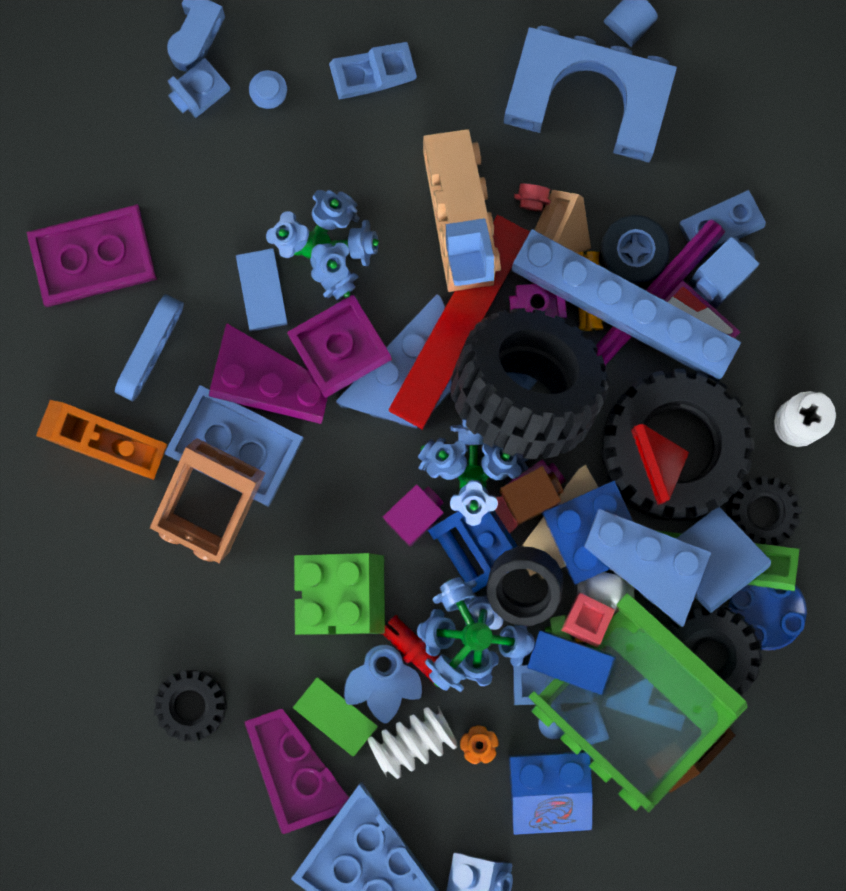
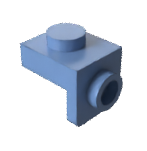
(479, 874)

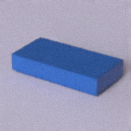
(571, 662)

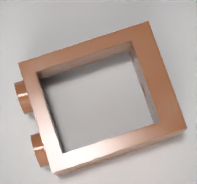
(222, 468)

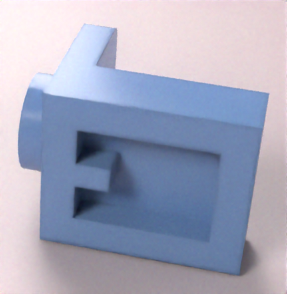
(197, 88)

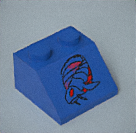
(550, 792)

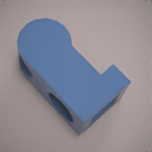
(196, 34)

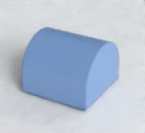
(631, 19)

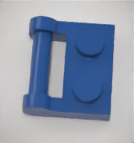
(484, 540)

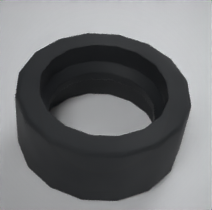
(515, 611)

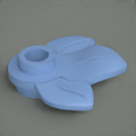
(382, 689)

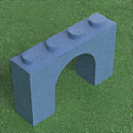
(641, 81)

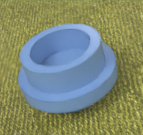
(268, 89)

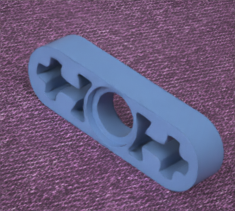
(149, 347)

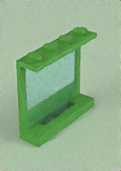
(655, 711)

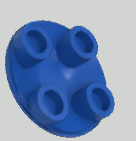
(773, 612)

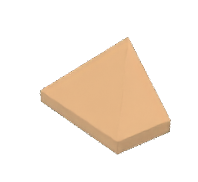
(565, 221)

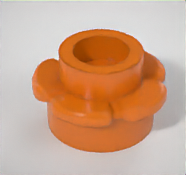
(469, 741)

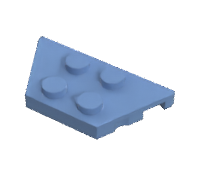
(378, 388)

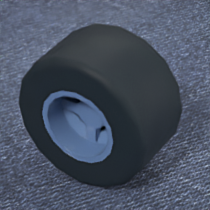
(643, 242)

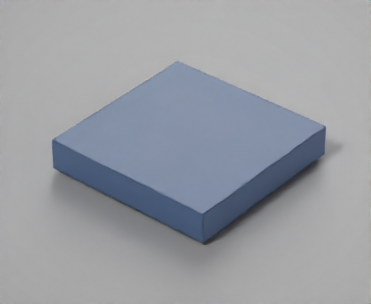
(732, 561)

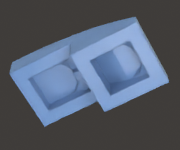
(373, 71)

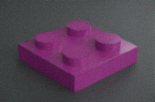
(339, 346)

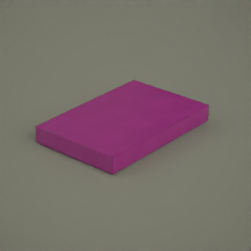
(91, 255)

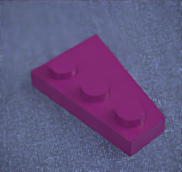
(264, 379)
(293, 774)

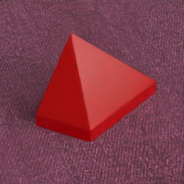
(661, 461)

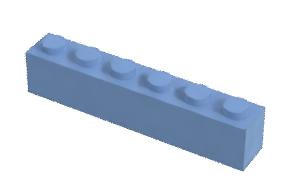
(625, 306)

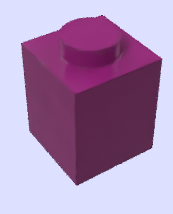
(415, 514)

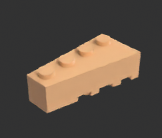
(456, 191)

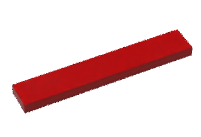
(443, 347)

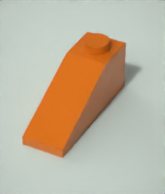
(101, 439)

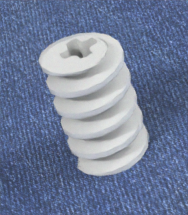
(818, 414)
(412, 742)

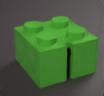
(339, 594)

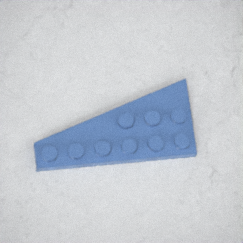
(362, 853)

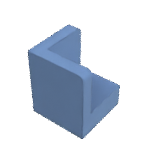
(470, 252)

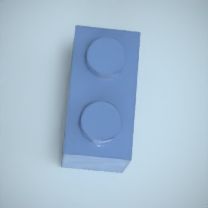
(723, 273)

